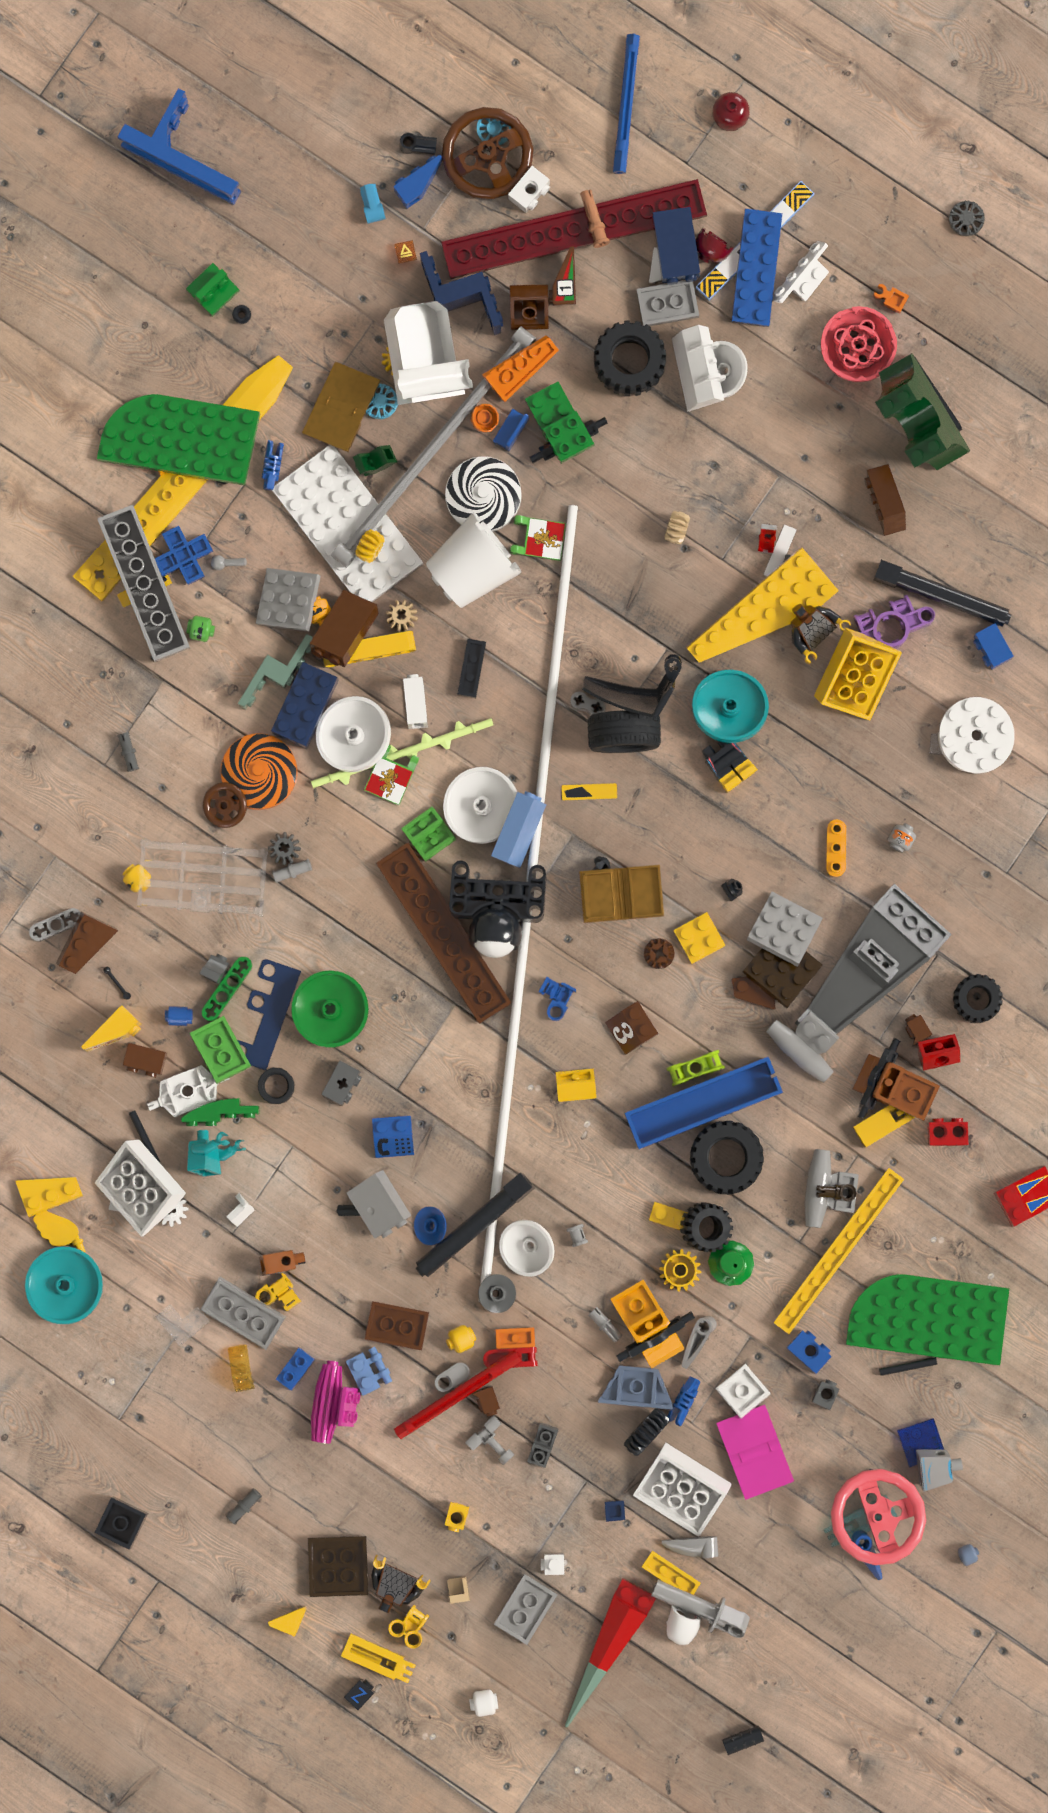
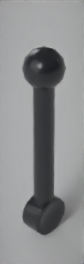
(126, 995)

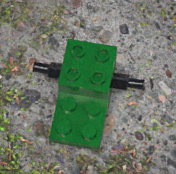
(560, 425)

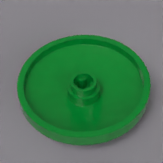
(330, 1009)

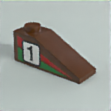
(564, 284)

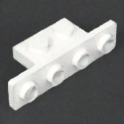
(805, 276)

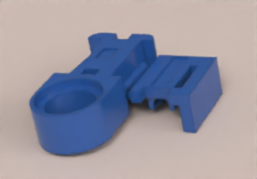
(559, 993)

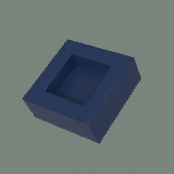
(614, 1510)

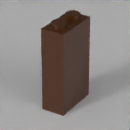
(344, 628)

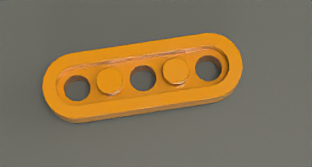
(832, 856)

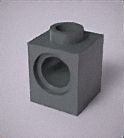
(826, 1403)

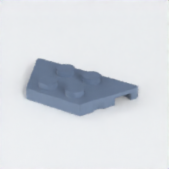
(637, 1388)

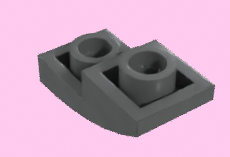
(543, 1445)

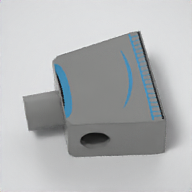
(936, 1468)

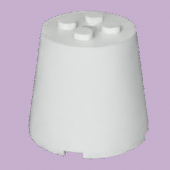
(471, 563)

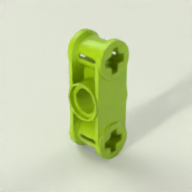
(685, 1073)

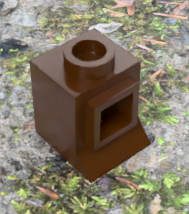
(917, 1028)
(487, 1401)

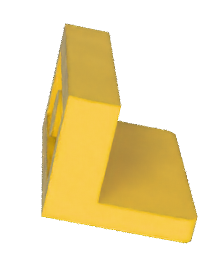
(576, 1085)

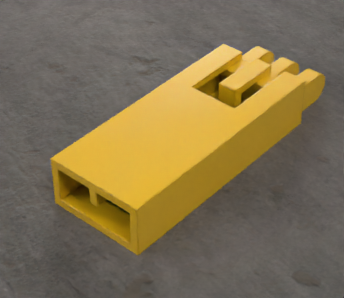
(880, 1125)
(371, 1654)

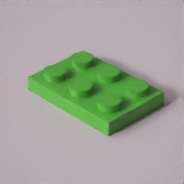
(220, 1049)

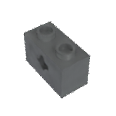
(342, 1072)

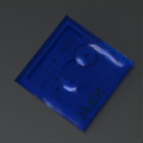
(919, 1437)

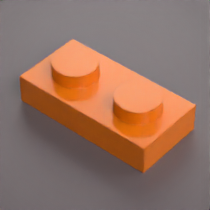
(515, 1338)

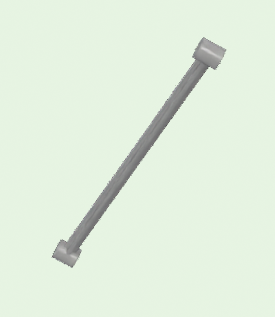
(345, 553)

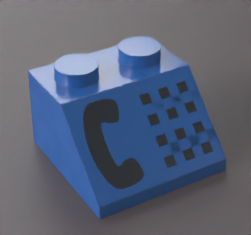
(393, 1136)

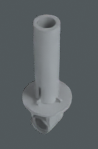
(718, 1615)

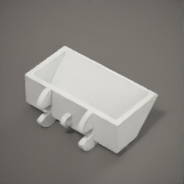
(698, 367)

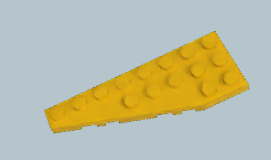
(766, 606)

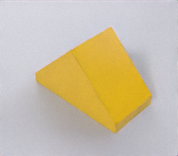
(289, 1622)

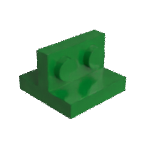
(213, 289)

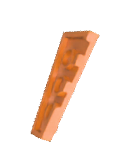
(519, 368)

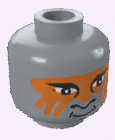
(902, 837)

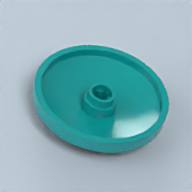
(730, 706)
(64, 1285)

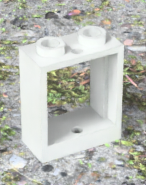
(415, 702)

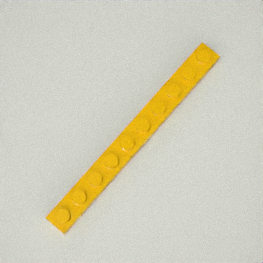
(838, 1251)

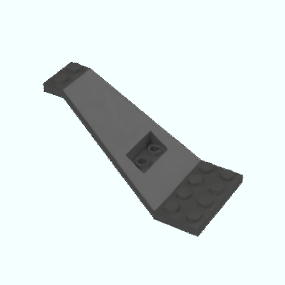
(896, 936)

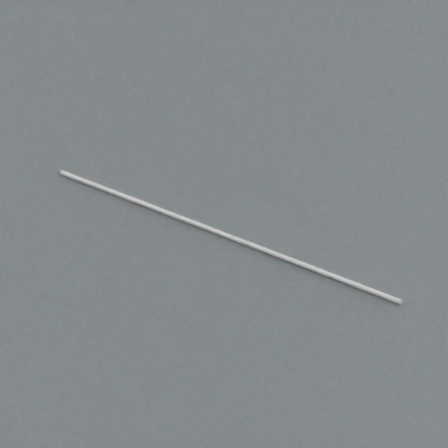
(532, 860)

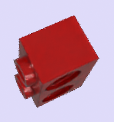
(948, 1138)

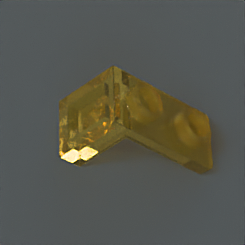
(240, 1368)

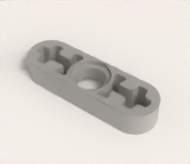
(45, 935)

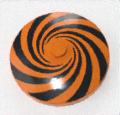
(261, 769)

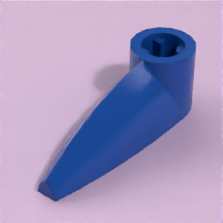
(868, 1546)

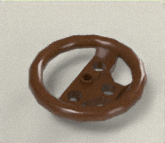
(502, 182)

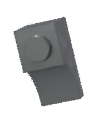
(215, 968)

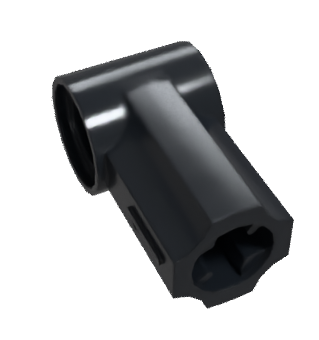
(421, 144)

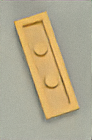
(670, 1573)

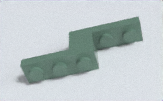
(275, 672)

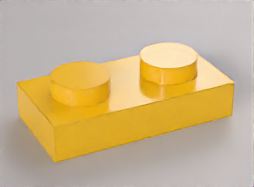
(667, 1216)

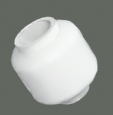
(484, 1703)

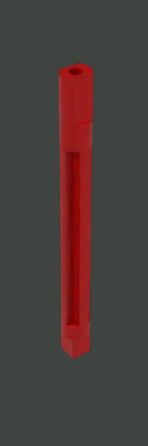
(457, 1394)

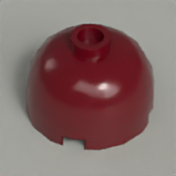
(731, 111)
(712, 247)

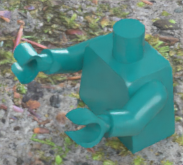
(205, 1155)

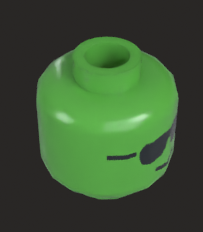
(200, 628)

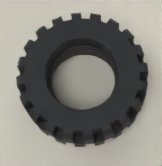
(636, 334)
(726, 1131)

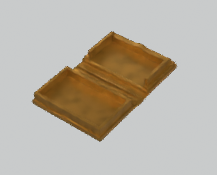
(341, 406)
(621, 893)

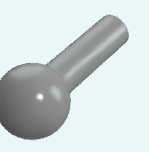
(219, 562)

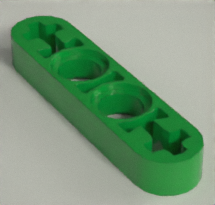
(224, 987)

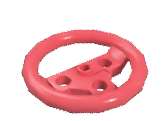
(911, 1506)

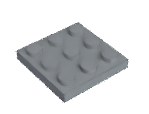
(288, 599)
(784, 929)

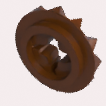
(650, 956)

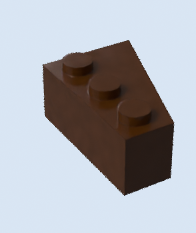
(886, 499)
(84, 942)

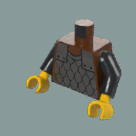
(812, 627)
(395, 1585)

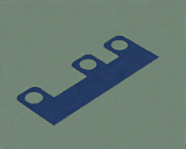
(274, 1012)

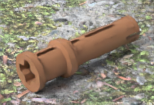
(596, 226)

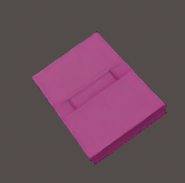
(755, 1452)

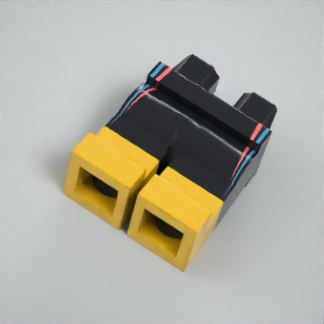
(722, 761)

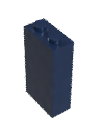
(676, 245)

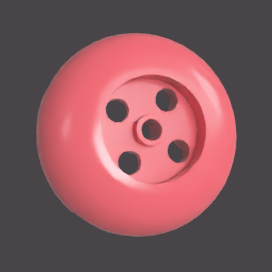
(868, 325)

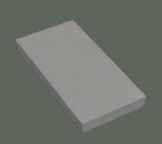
(243, 1313)

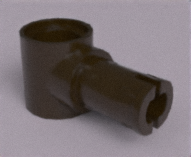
(836, 1192)

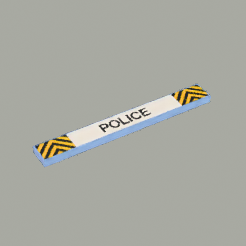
(728, 268)

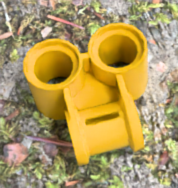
(410, 1626)

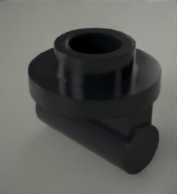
(601, 863)
(733, 889)

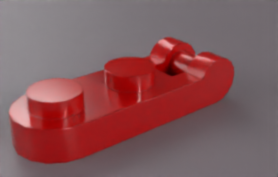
(496, 1354)

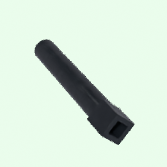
(895, 576)
(511, 1193)

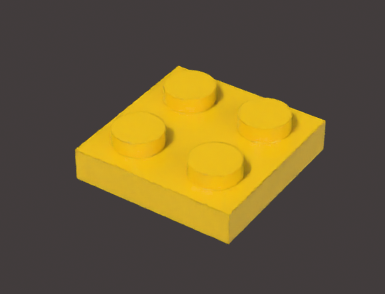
(699, 938)

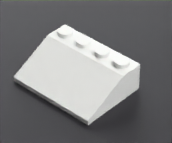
(139, 1186)
(682, 1489)

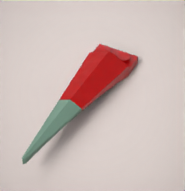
(624, 1616)

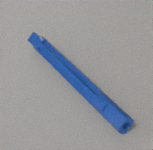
(622, 141)

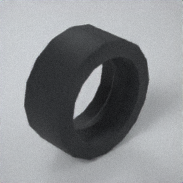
(276, 1100)

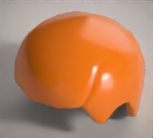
(484, 418)

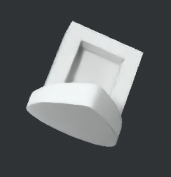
(241, 1212)

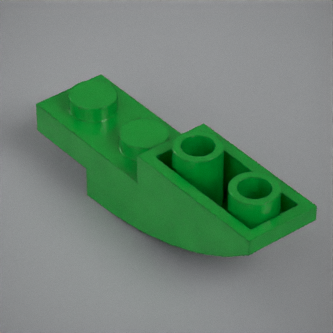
(212, 1112)

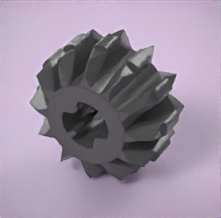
(288, 842)

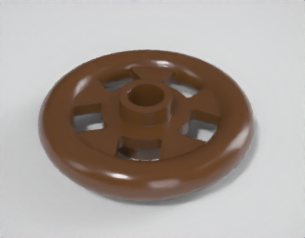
(211, 812)

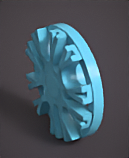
(493, 129)
(380, 402)

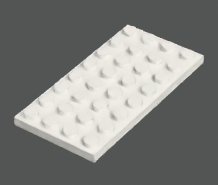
(330, 508)

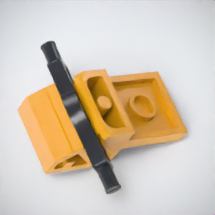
(648, 1325)

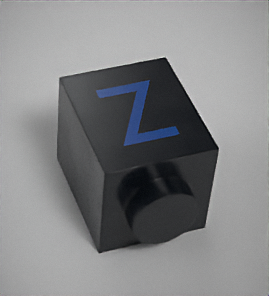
(360, 1693)

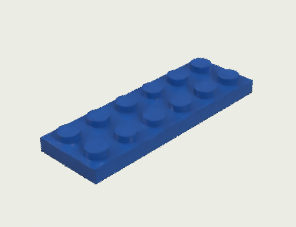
(756, 267)

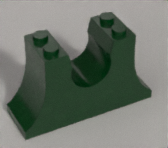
(920, 412)

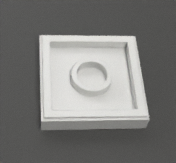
(743, 1391)

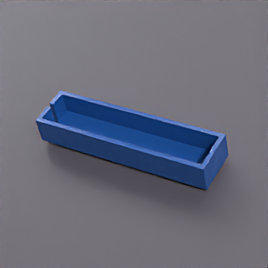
(703, 1103)

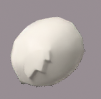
(682, 1628)

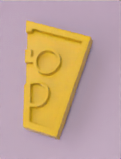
(46, 1194)

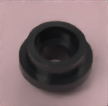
(241, 308)

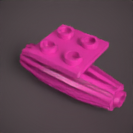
(332, 1403)

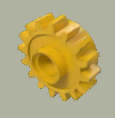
(672, 1277)

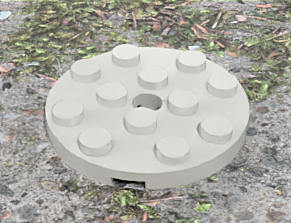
(957, 741)

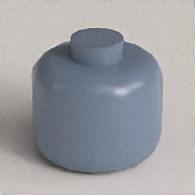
(968, 1554)

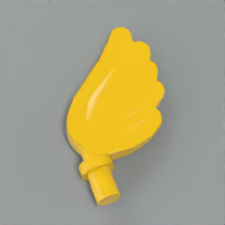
(58, 1230)

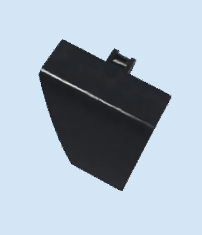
(635, 699)

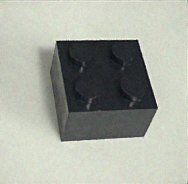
(121, 1523)

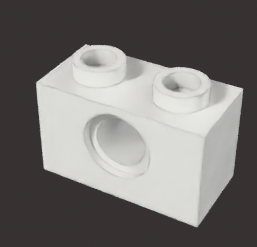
(534, 179)

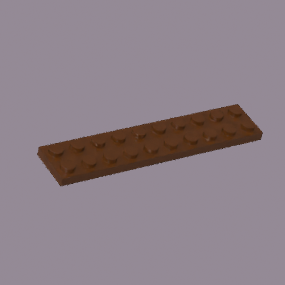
(443, 933)

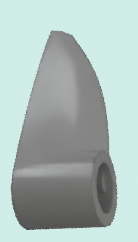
(697, 1339)
(696, 1547)

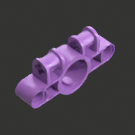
(905, 614)

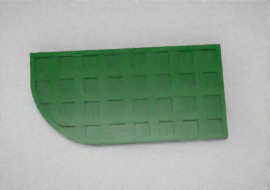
(181, 438)
(931, 1318)

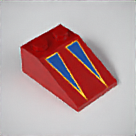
(1025, 1197)

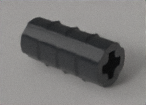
(743, 1740)

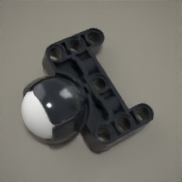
(495, 918)

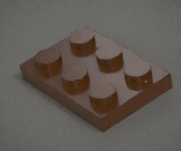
(397, 1325)

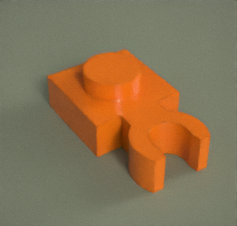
(893, 299)

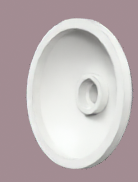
(730, 357)
(518, 1252)

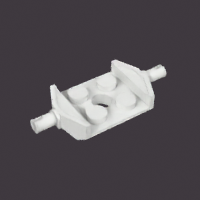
(171, 1092)

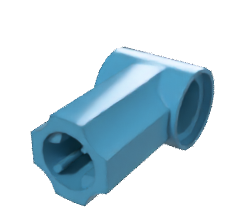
(372, 207)

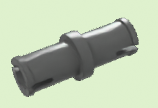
(128, 752)
(244, 1506)

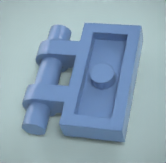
(363, 1373)

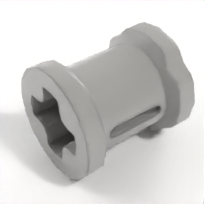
(577, 1235)

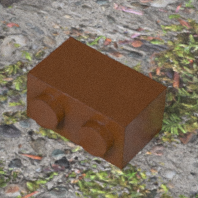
(144, 1059)

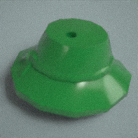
(722, 1264)

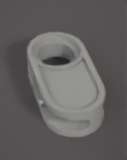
(455, 1375)

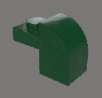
(375, 460)

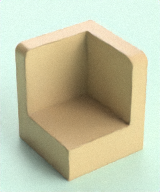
(458, 1590)

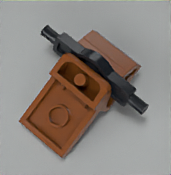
(893, 1085)

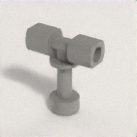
(486, 1436)

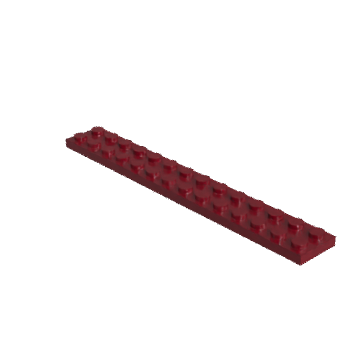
(566, 229)

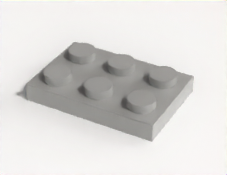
(667, 303)
(525, 1609)

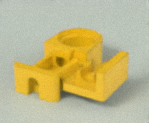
(281, 1289)

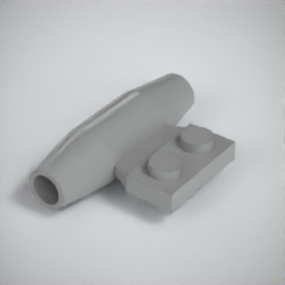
(806, 1044)
(820, 1174)

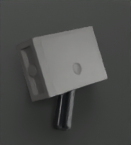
(377, 1205)

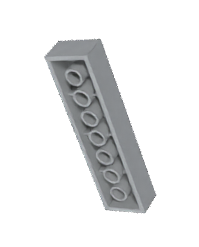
(143, 583)

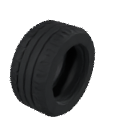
(623, 732)

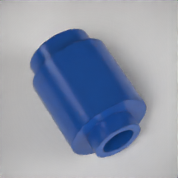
(178, 1016)

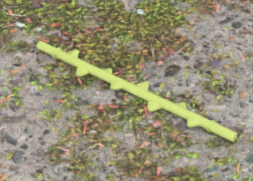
(426, 742)

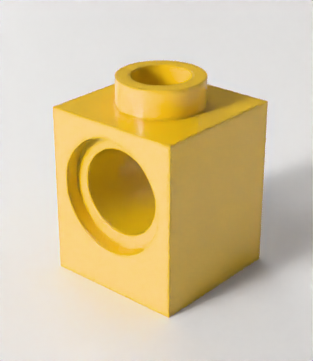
(463, 1510)

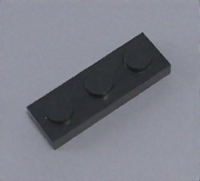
(471, 668)

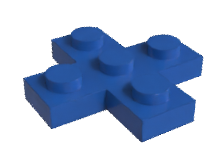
(183, 555)

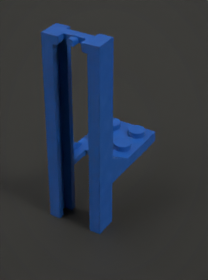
(159, 152)

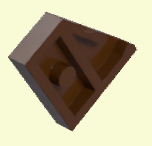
(749, 991)

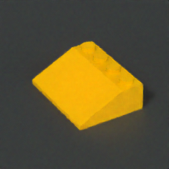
(857, 674)

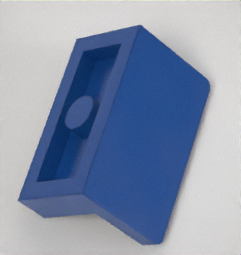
(511, 429)

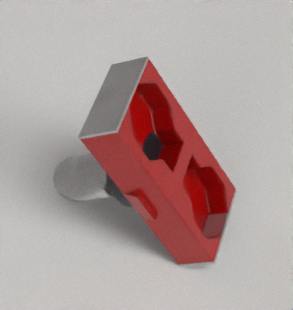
(767, 538)

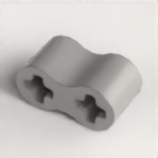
(588, 703)

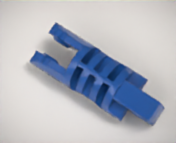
(272, 465)
(684, 1401)

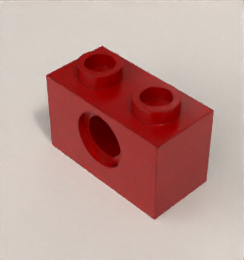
(939, 1052)

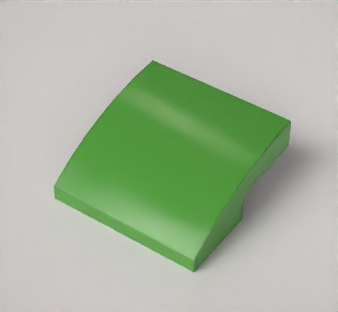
(428, 834)

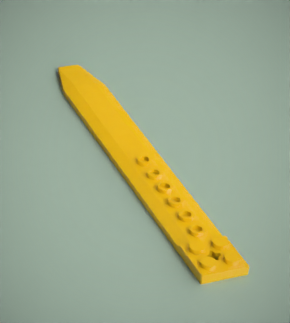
(174, 491)

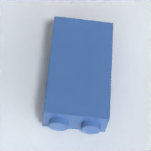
(519, 828)

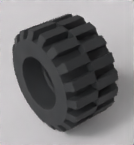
(991, 989)
(721, 1227)

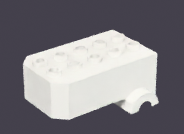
(424, 354)

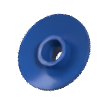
(424, 1225)

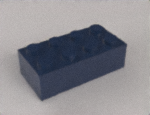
(304, 705)

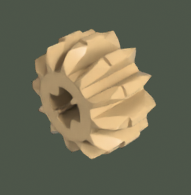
(677, 527)
(408, 616)

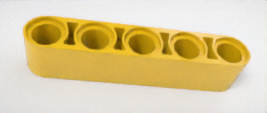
(381, 647)

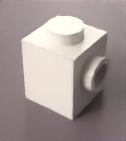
(553, 1564)

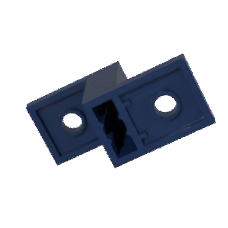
(462, 292)

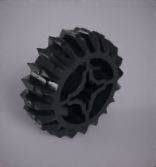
(646, 1432)

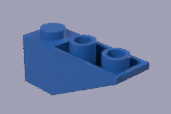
(414, 186)

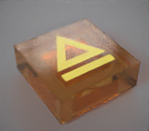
(405, 251)

